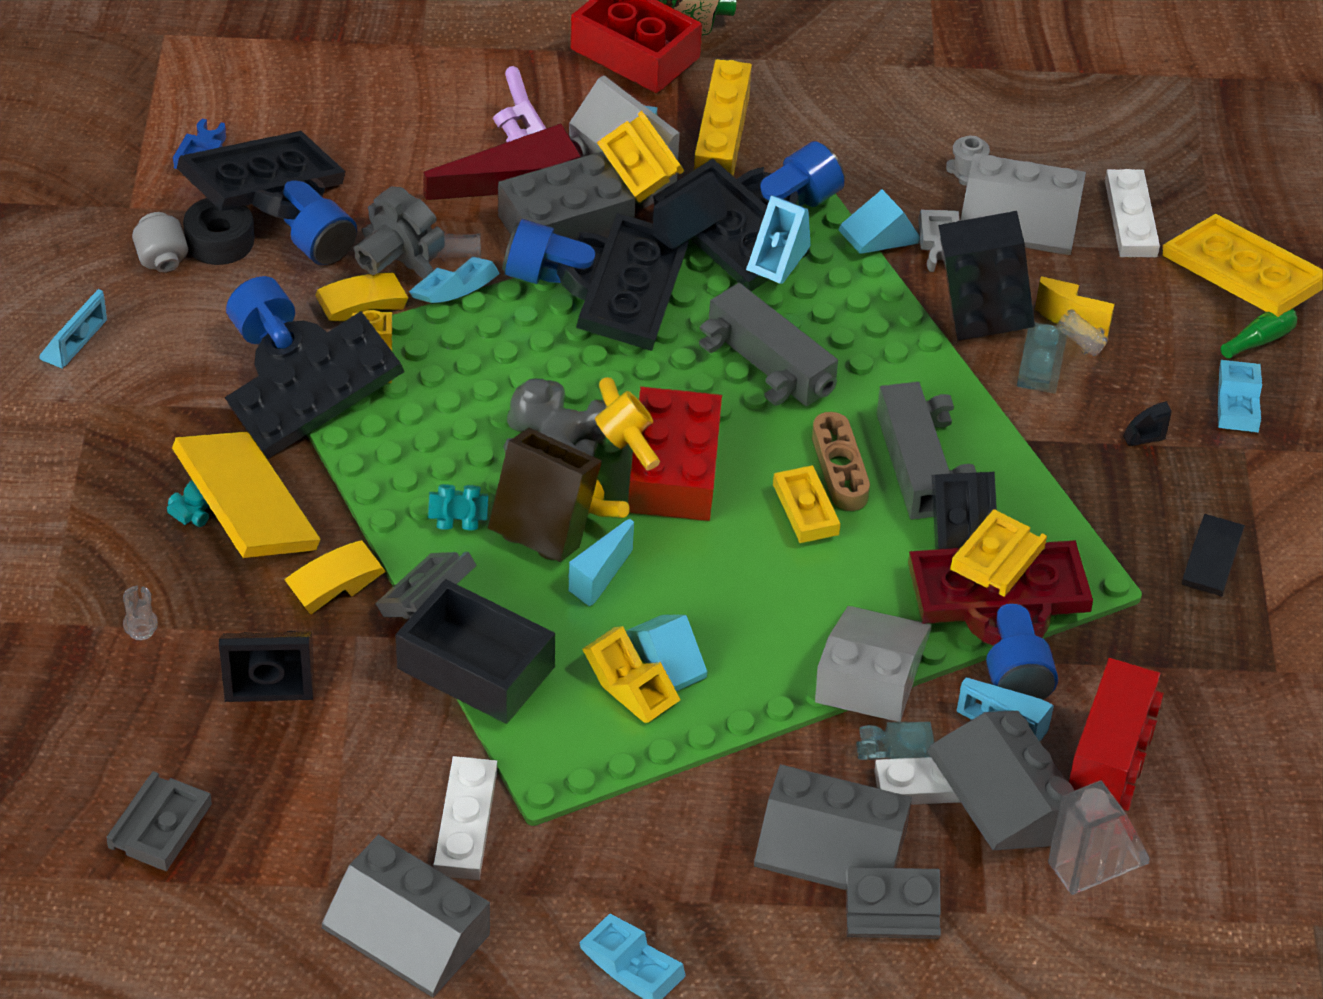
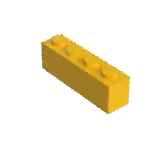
(724, 114)

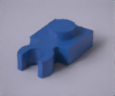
(204, 140)

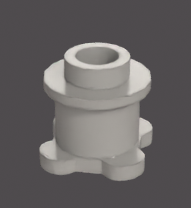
(963, 151)

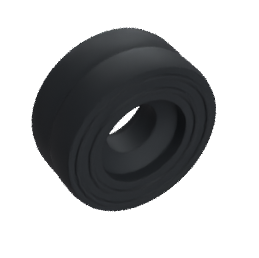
(218, 247)

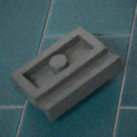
(422, 581)
(159, 821)
(893, 903)

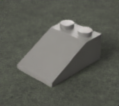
(871, 663)

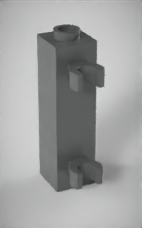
(772, 344)
(913, 441)

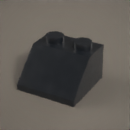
(267, 666)

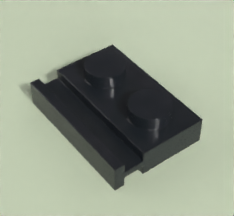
(961, 506)

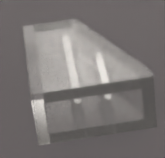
(1093, 839)

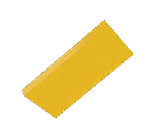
(1245, 265)
(246, 494)

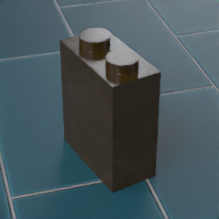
(544, 494)

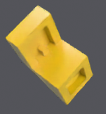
(638, 686)

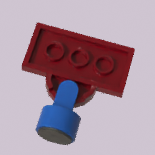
(1010, 623)

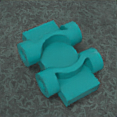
(453, 504)
(189, 506)

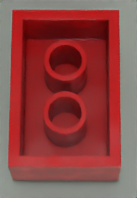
(637, 39)
(686, 443)
(1118, 730)

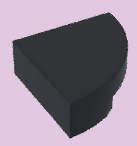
(1149, 425)

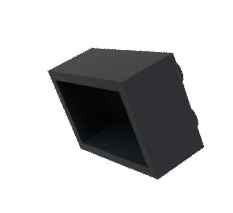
(987, 275)
(475, 651)

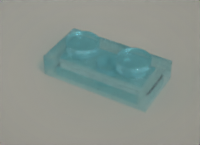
(1042, 358)

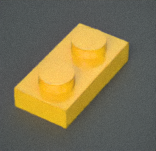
(806, 504)

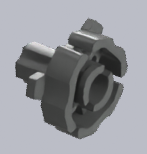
(400, 232)

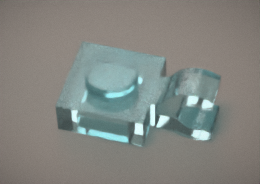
(897, 742)

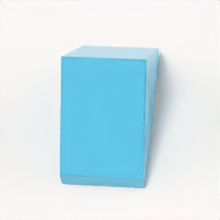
(879, 226)
(781, 240)
(673, 644)

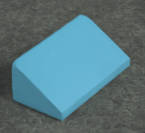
(76, 331)

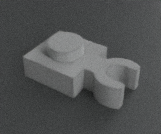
(930, 234)

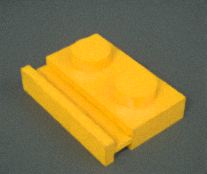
(640, 156)
(998, 552)

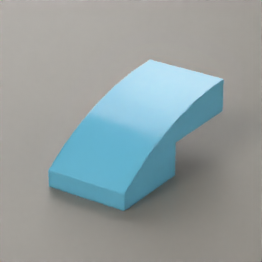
(448, 285)
(1239, 396)
(629, 959)

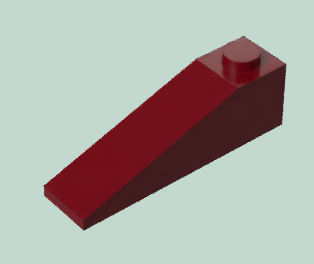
(482, 171)

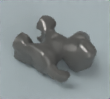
(540, 407)

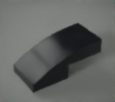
(1213, 555)

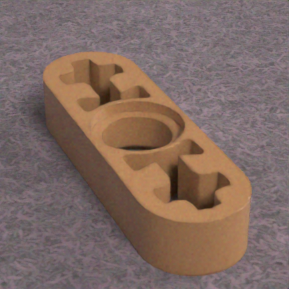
(835, 474)

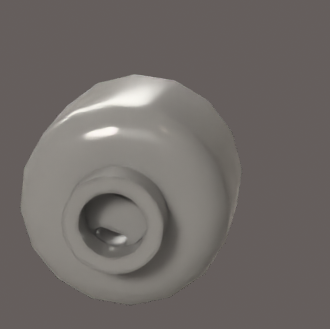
(160, 242)

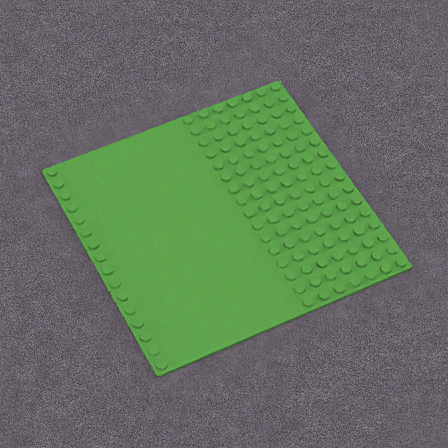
(742, 578)

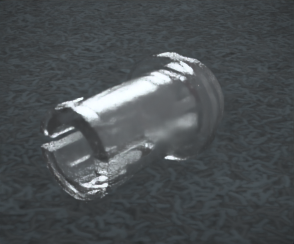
(461, 246)
(1082, 333)
(139, 618)

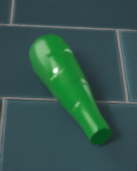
(1260, 331)

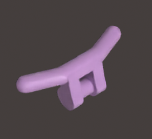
(522, 110)

